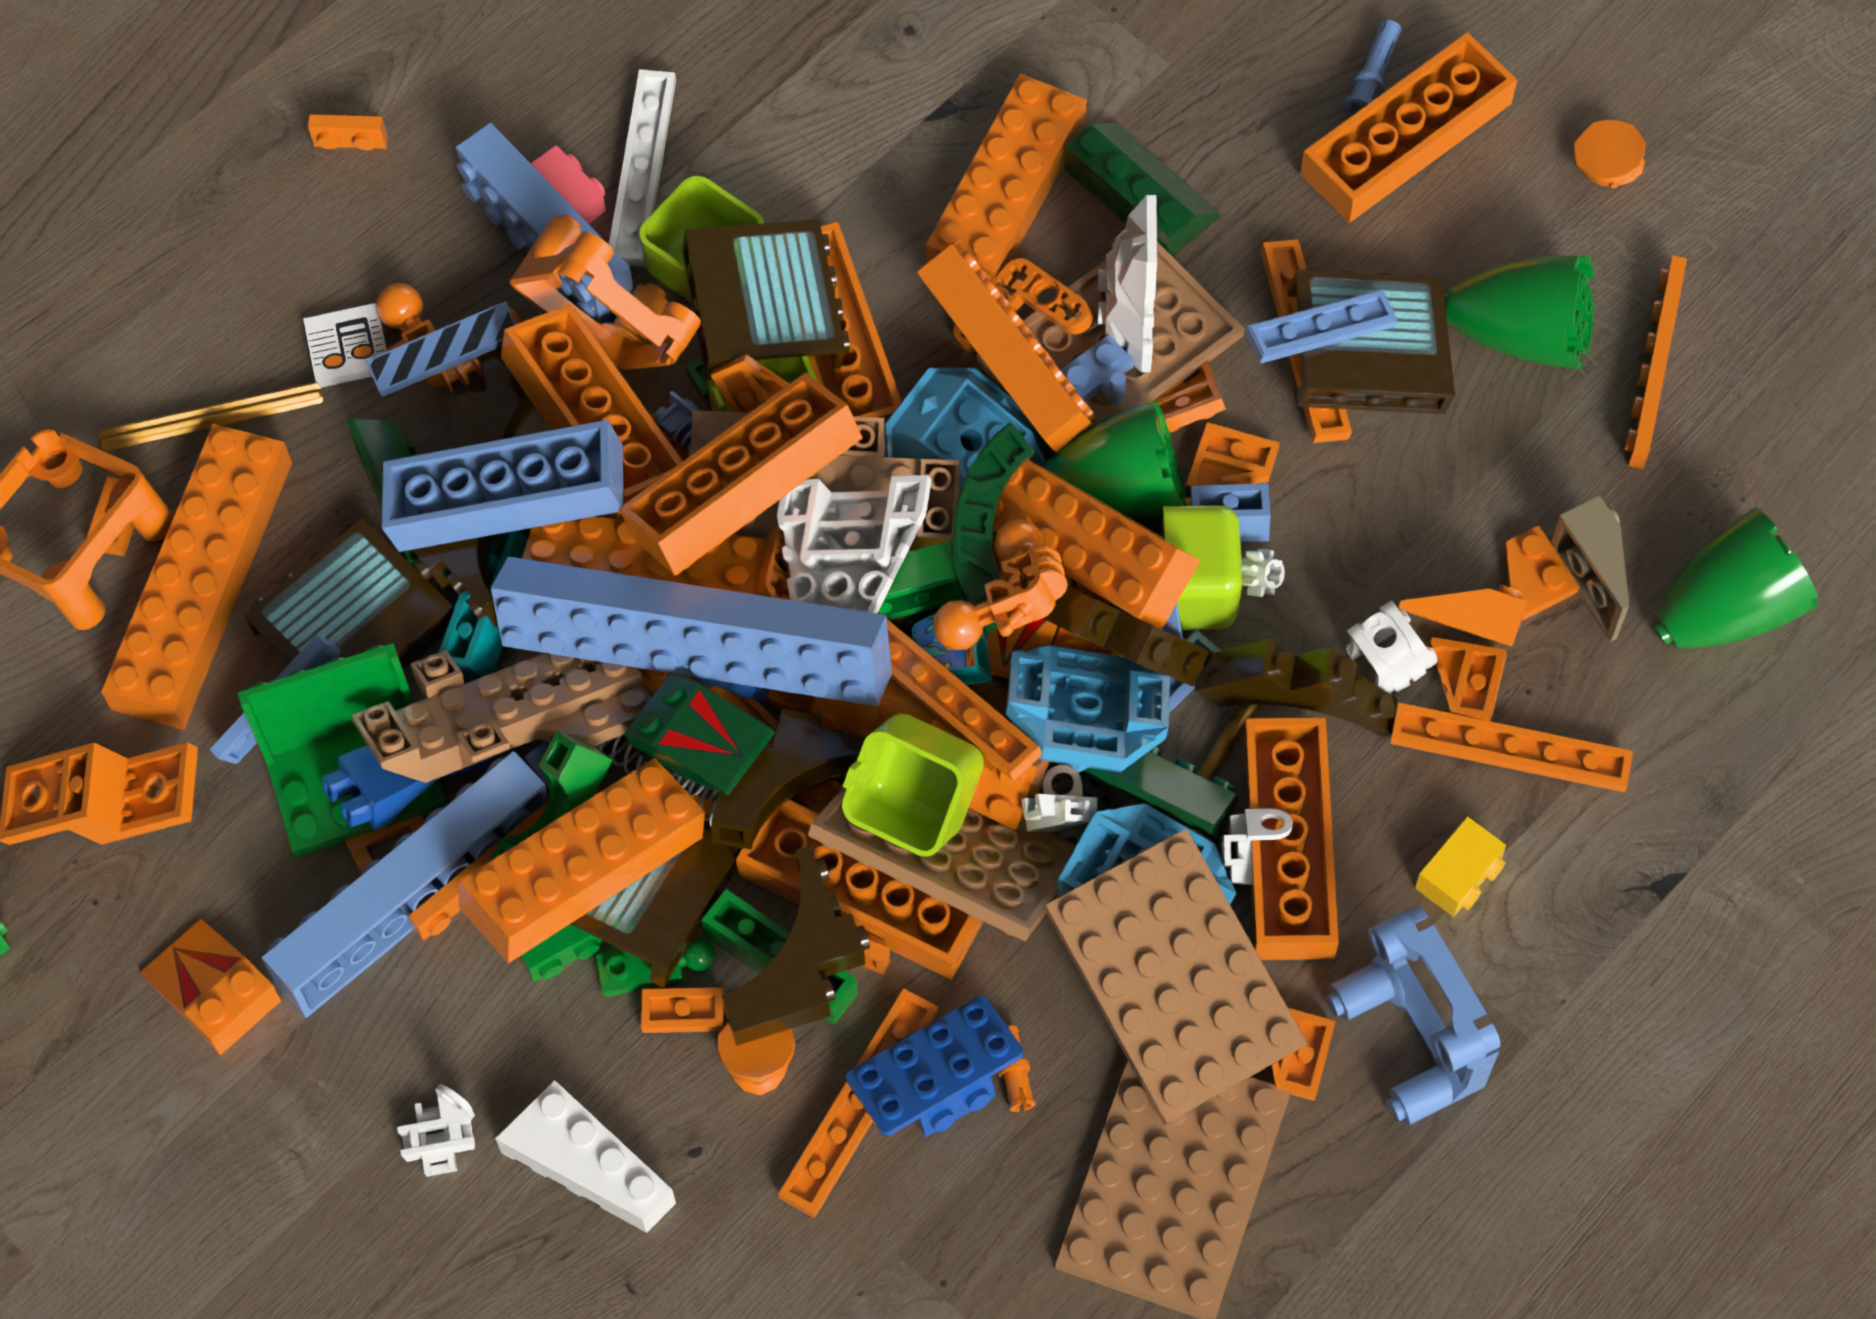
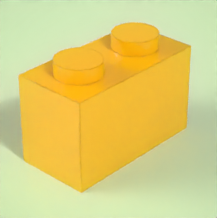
(1461, 867)

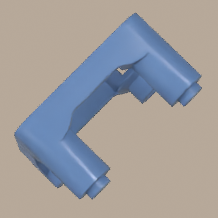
(1459, 1052)

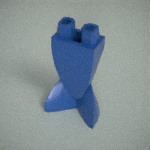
(376, 792)

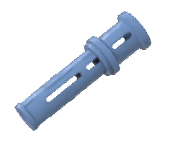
(1369, 81)

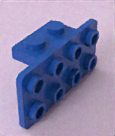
(937, 1070)

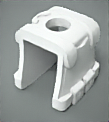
(1395, 664)

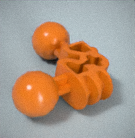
(401, 308)
(1029, 595)

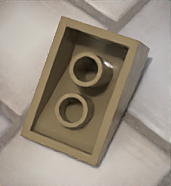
(1592, 550)

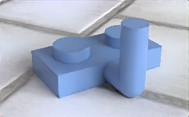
(1100, 370)

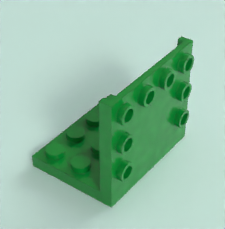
(308, 724)

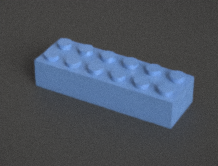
(524, 204)
(502, 486)

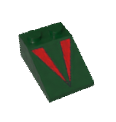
(698, 734)

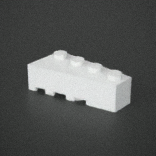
(576, 1150)

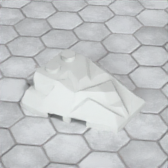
(1131, 285)
(849, 543)

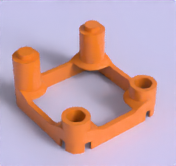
(640, 315)
(130, 501)

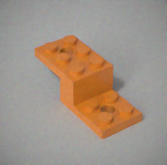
(98, 793)

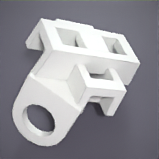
(1057, 812)
(1242, 831)
(452, 1116)

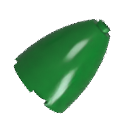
(1528, 309)
(1125, 463)
(1736, 588)

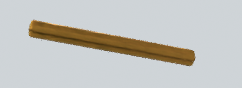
(205, 416)

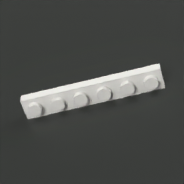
(642, 162)

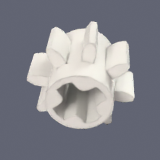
(1261, 572)

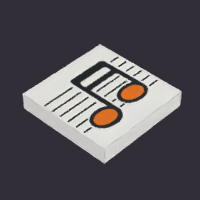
(343, 343)

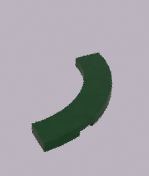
(976, 511)

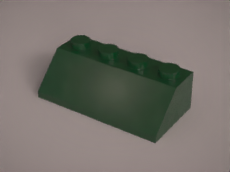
(1124, 172)
(376, 443)
(1173, 791)

